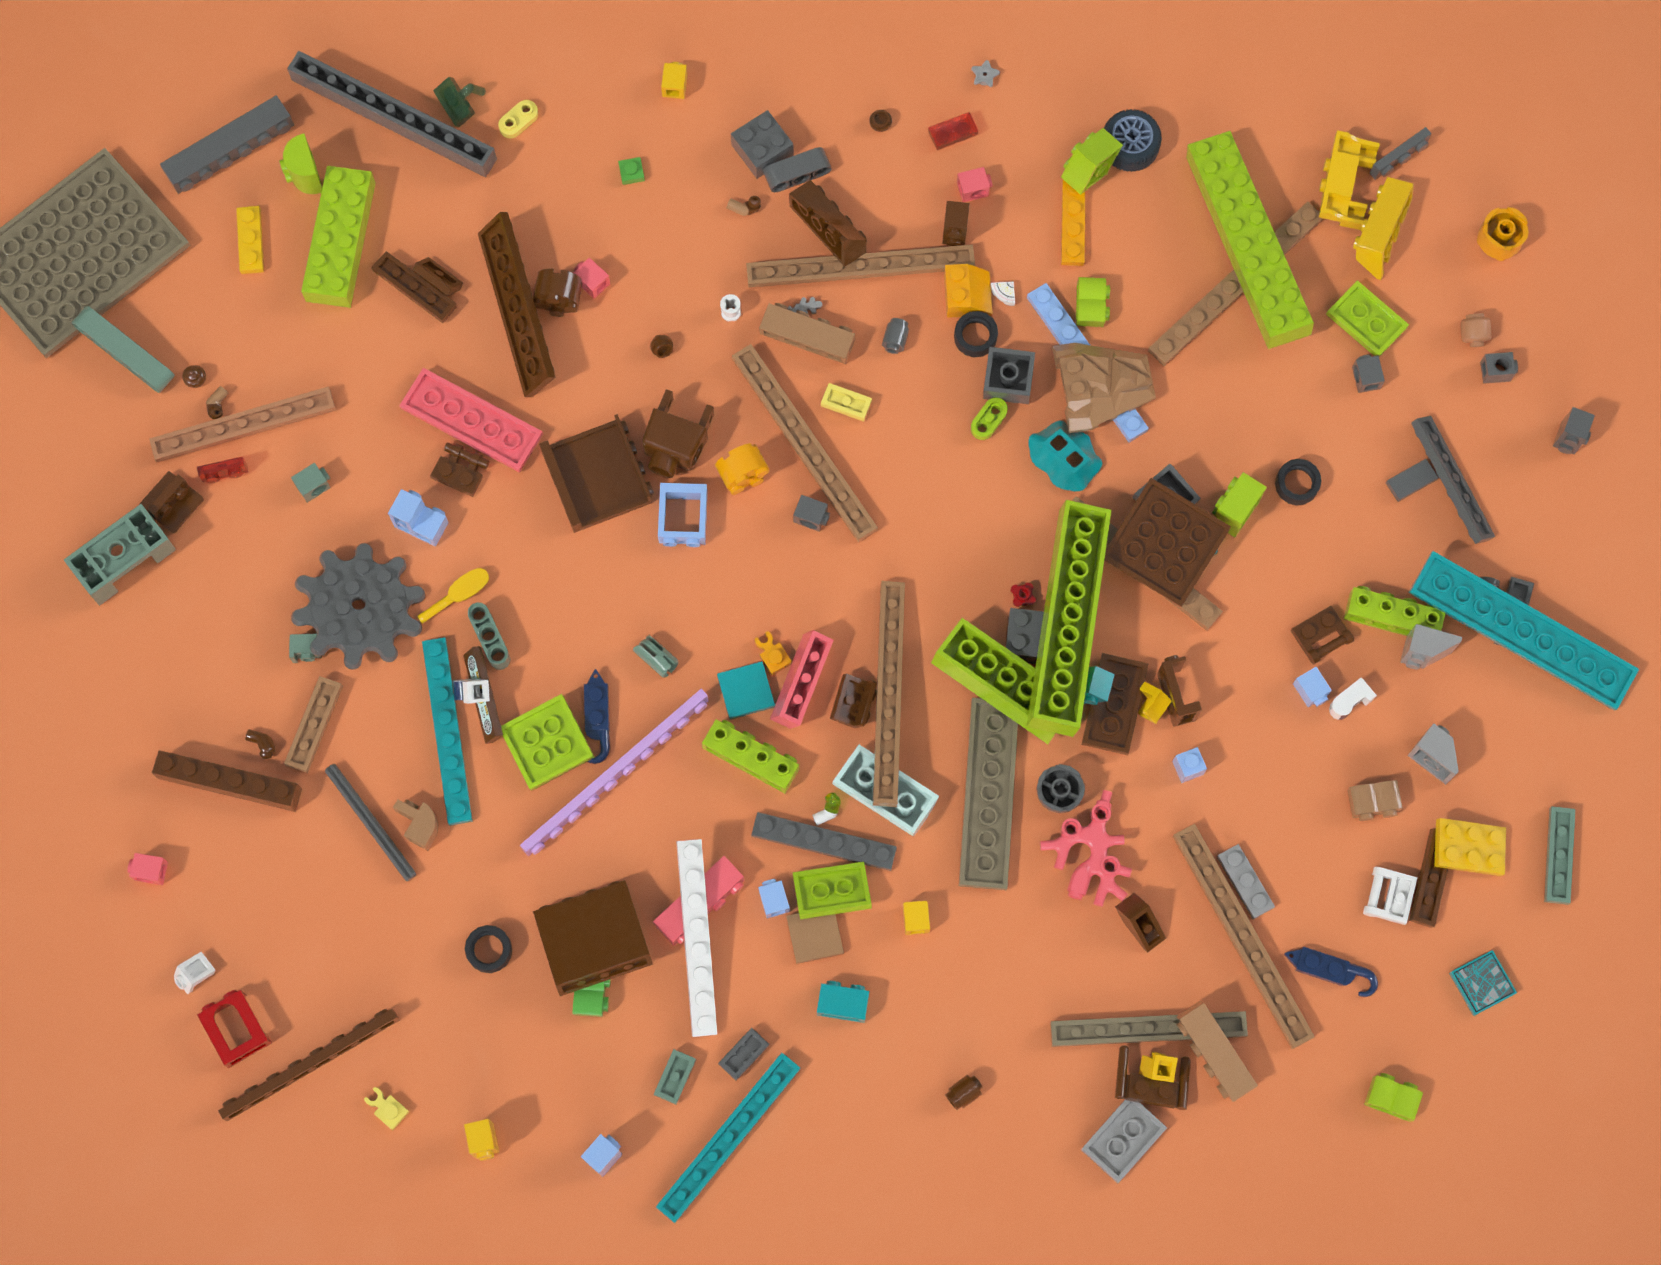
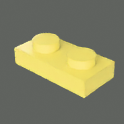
(846, 402)

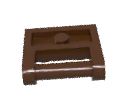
(1316, 629)

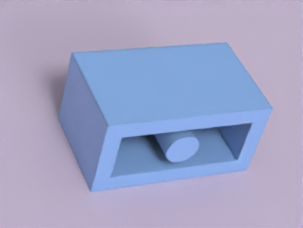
(602, 1154)

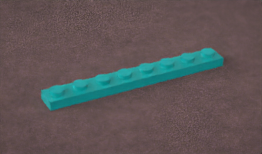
(447, 731)
(728, 1138)

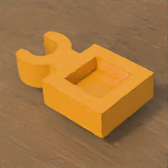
(774, 656)

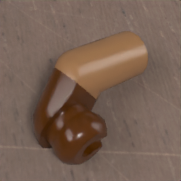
(746, 208)
(214, 405)

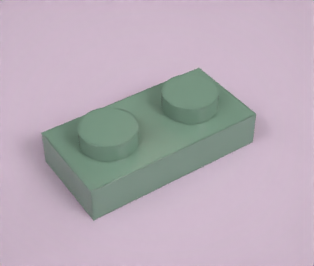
(674, 1077)

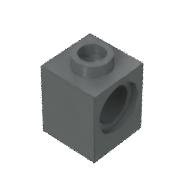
(1368, 373)
(1491, 374)
(811, 513)

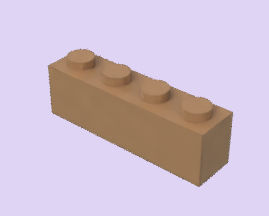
(807, 333)
(1216, 1051)

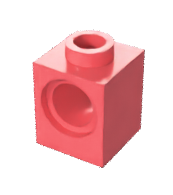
(974, 184)
(593, 277)
(147, 869)

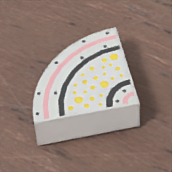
(1004, 292)

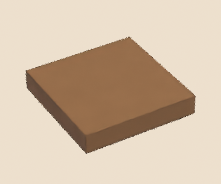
(814, 937)

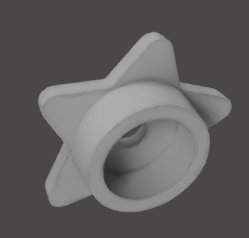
(985, 68)

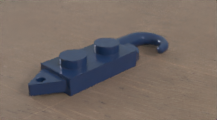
(597, 714)
(1330, 968)

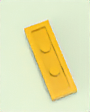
(250, 240)

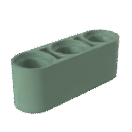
(486, 625)

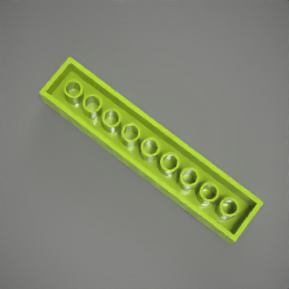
(1249, 240)
(1069, 618)

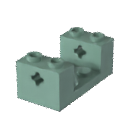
(99, 569)

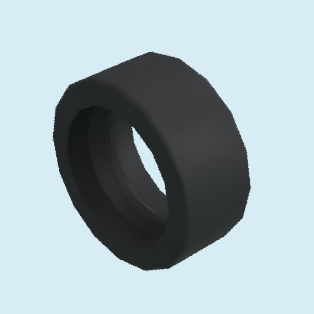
(975, 317)
(1307, 467)
(475, 936)

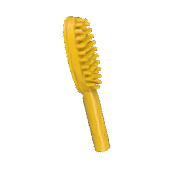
(459, 591)

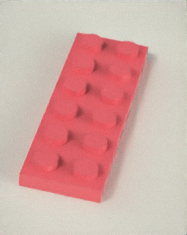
(471, 420)

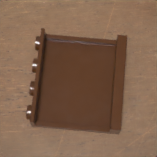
(597, 474)
(592, 937)

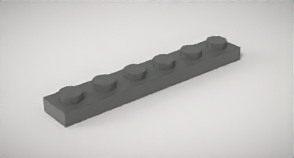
(1452, 479)
(824, 841)

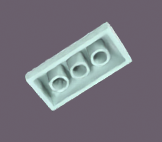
(914, 799)

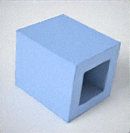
(1312, 687)
(1189, 765)
(773, 898)

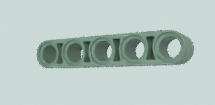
(123, 349)

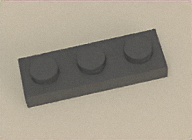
(1401, 154)

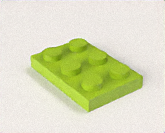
(1367, 319)
(832, 890)

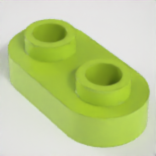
(988, 419)

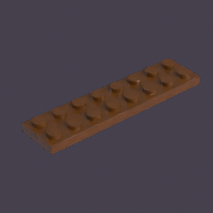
(516, 305)

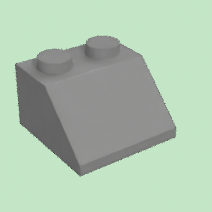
(1427, 646)
(1436, 753)

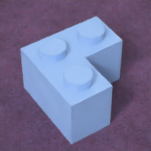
(416, 519)

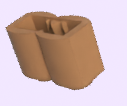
(1375, 799)

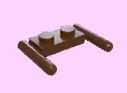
(1151, 1091)

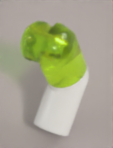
(830, 810)

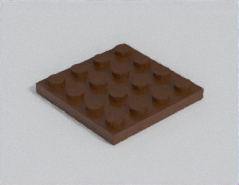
(1166, 542)

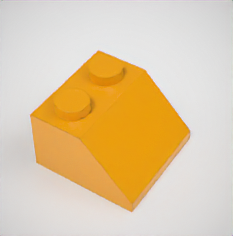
(967, 290)

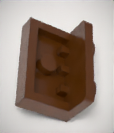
(853, 701)

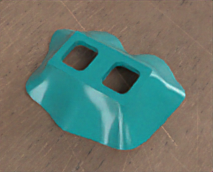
(1054, 461)

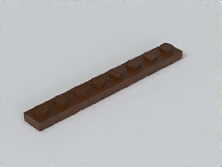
(299, 1068)

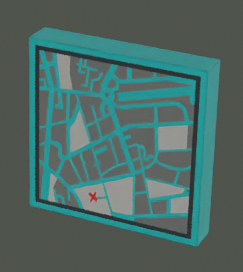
(1483, 983)

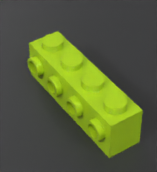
(1390, 613)
(751, 756)

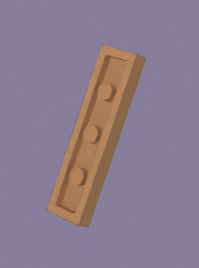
(313, 724)

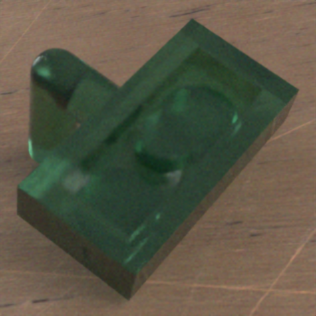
(454, 99)

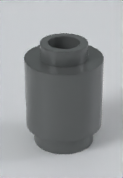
(895, 336)

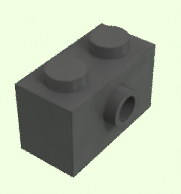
(1574, 431)

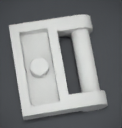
(1398, 896)

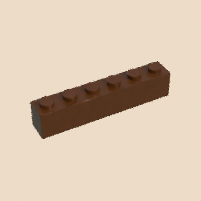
(227, 781)

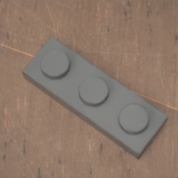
(1245, 881)

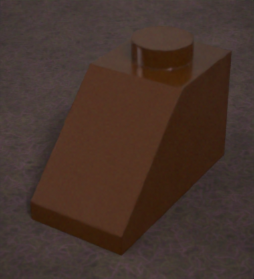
(1141, 921)

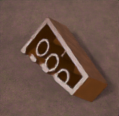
(828, 222)

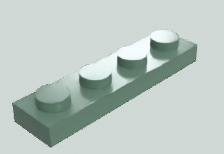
(1559, 855)

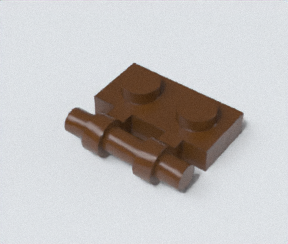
(456, 475)

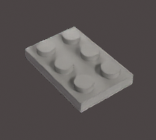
(1123, 1139)

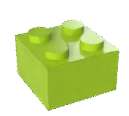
(1091, 160)
(1240, 501)

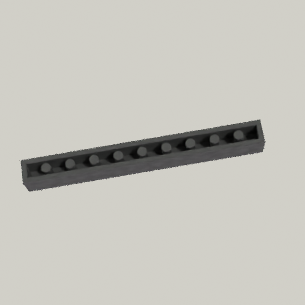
(392, 114)

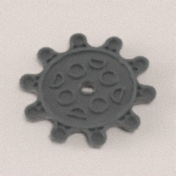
(352, 629)

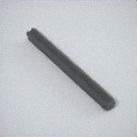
(370, 822)

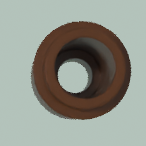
(964, 1092)

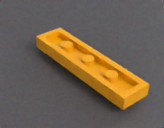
(1072, 227)

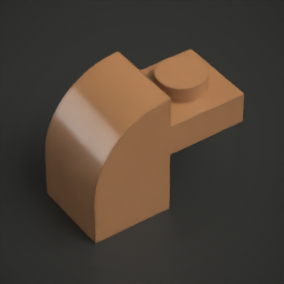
(423, 825)

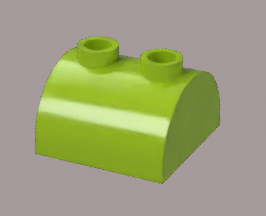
(300, 167)

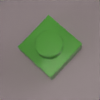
(631, 171)

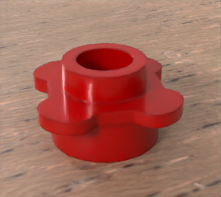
(1027, 599)

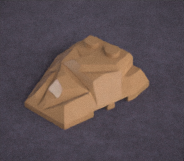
(1101, 383)

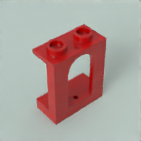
(259, 1037)

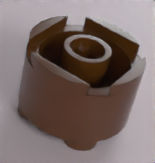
(557, 292)

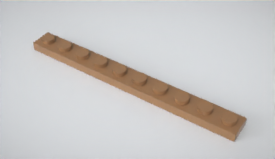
(866, 266)
(1227, 291)
(804, 443)
(888, 694)
(1243, 936)

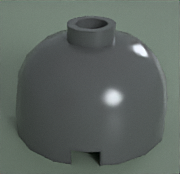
(1060, 788)

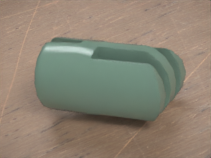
(656, 656)

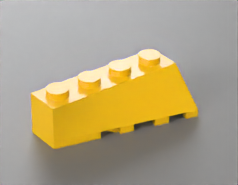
(1383, 225)

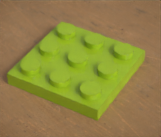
(546, 742)

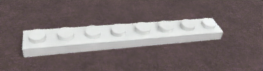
(696, 938)

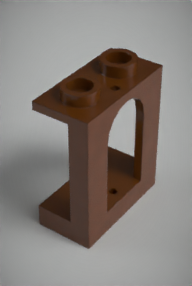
(1178, 712)

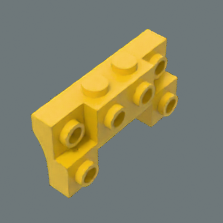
(1341, 169)

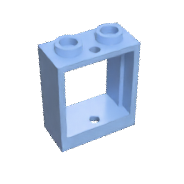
(685, 492)

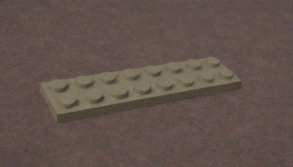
(988, 798)

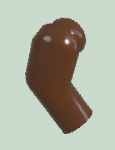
(264, 743)

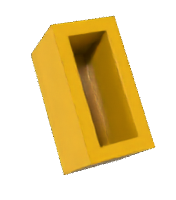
(481, 1139)

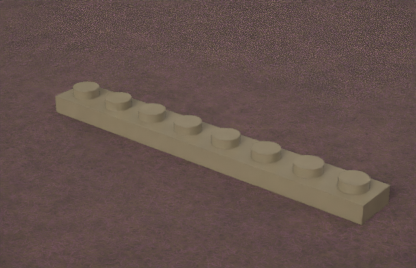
(1136, 1029)

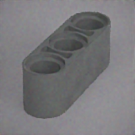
(797, 169)

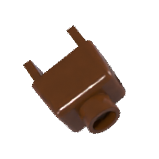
(674, 440)

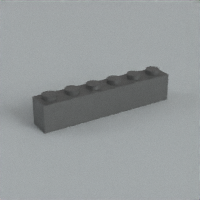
(227, 144)

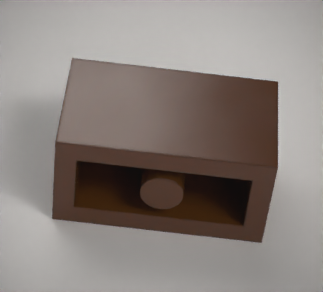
(955, 223)

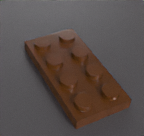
(1113, 722)

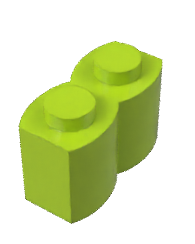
(1091, 302)
(1394, 1098)

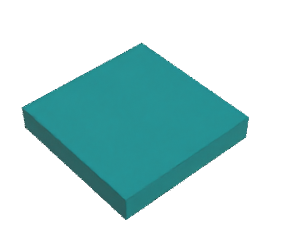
(746, 690)

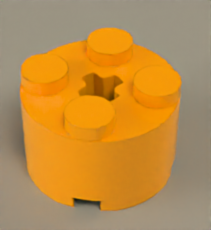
(1503, 233)
(742, 468)

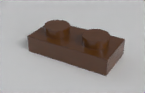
(437, 276)

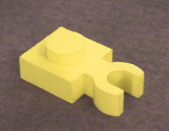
(388, 1110)

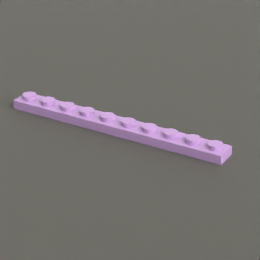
(607, 780)

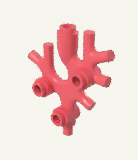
(1098, 841)

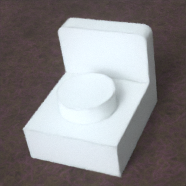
(193, 972)

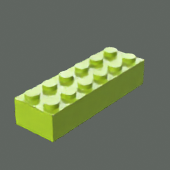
(338, 236)
(989, 672)

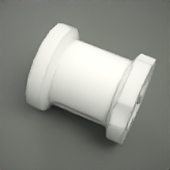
(730, 301)

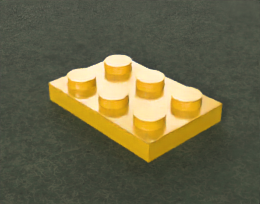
(1470, 847)

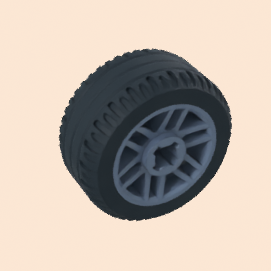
(1139, 137)

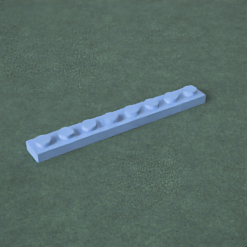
(1067, 332)

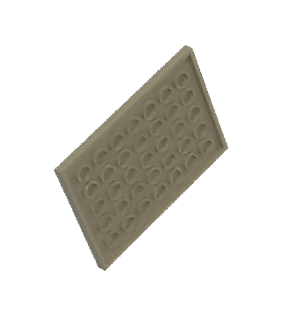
(81, 248)

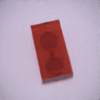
(953, 130)
(228, 468)

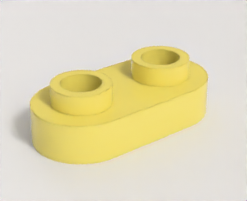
(521, 119)

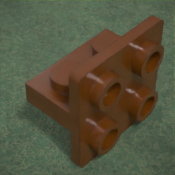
(172, 501)

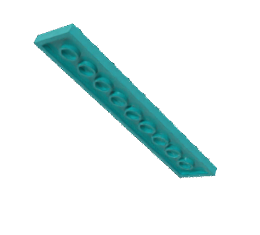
(1524, 630)

